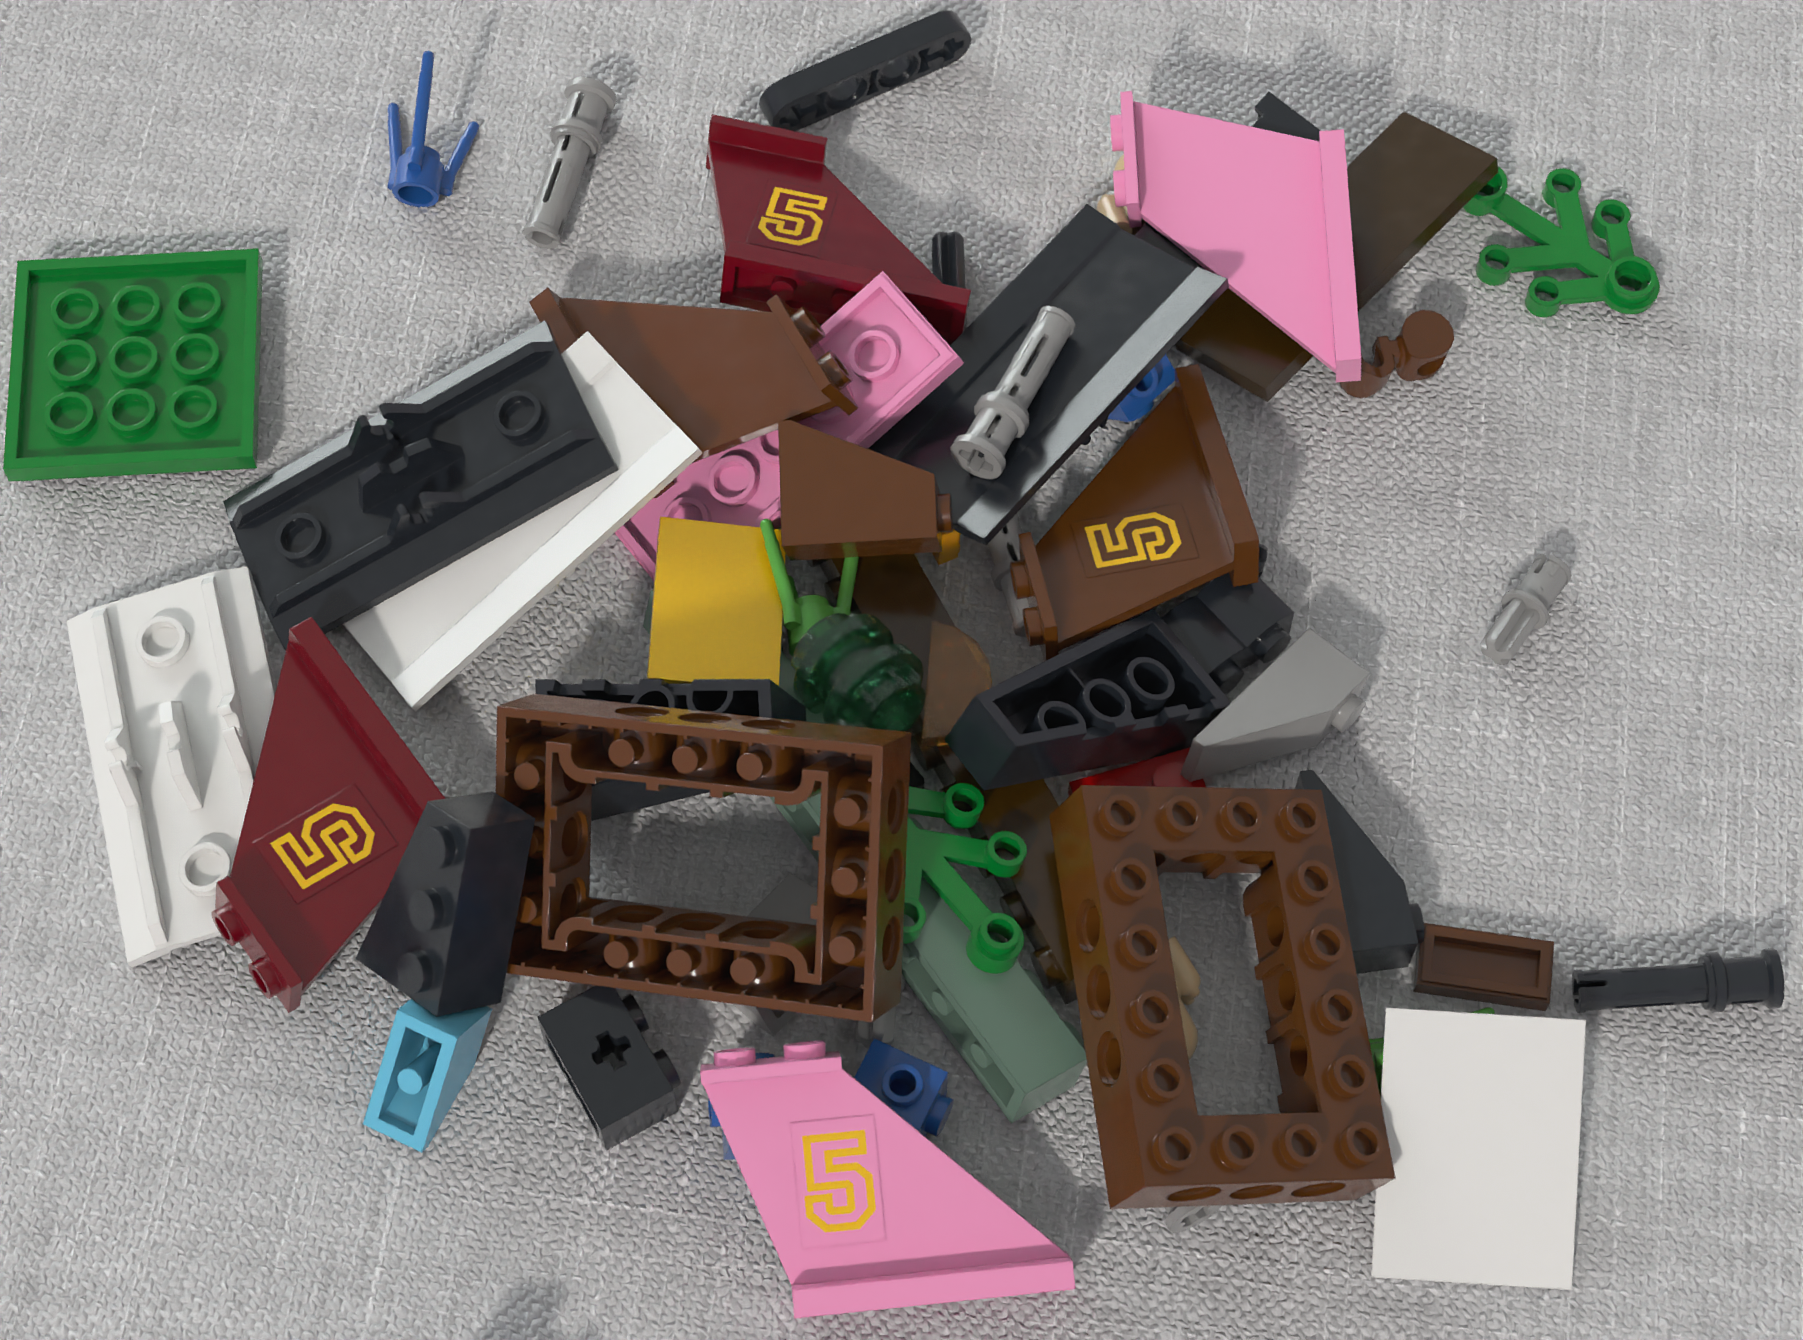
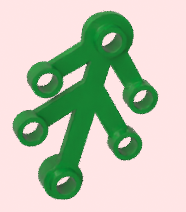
(1566, 248)
(929, 857)

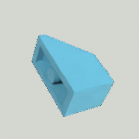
(423, 1071)

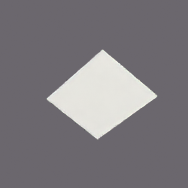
(1480, 1148)

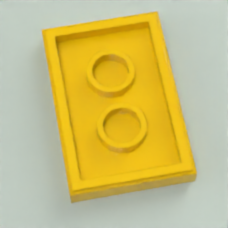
(713, 604)

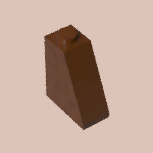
(854, 500)

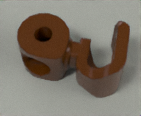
(1414, 353)

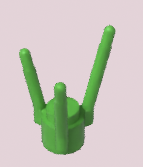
(804, 611)

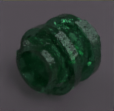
(858, 674)

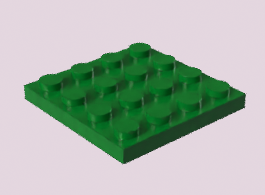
(134, 365)

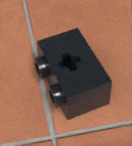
(614, 1100)

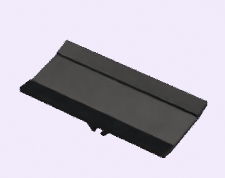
(1127, 315)
(419, 485)

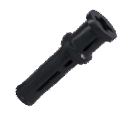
(1710, 981)

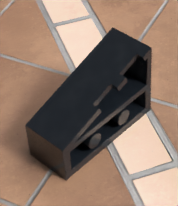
(453, 904)

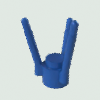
(419, 174)

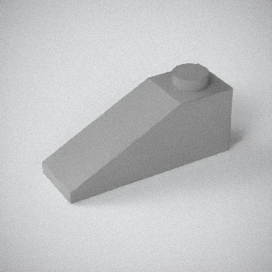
(1282, 710)

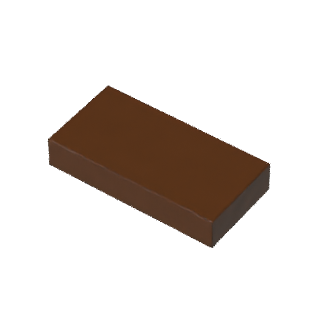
(1484, 967)

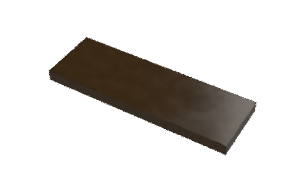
(1398, 200)

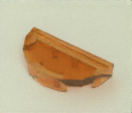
(954, 677)

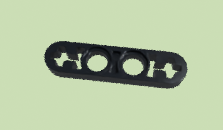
(865, 71)

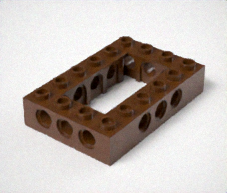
(838, 968)
(1151, 1139)

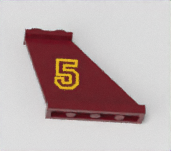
(805, 234)
(321, 821)

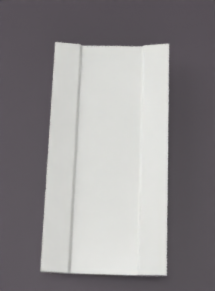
(459, 611)
(174, 731)

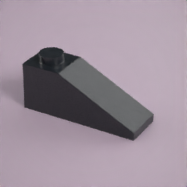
(1374, 896)

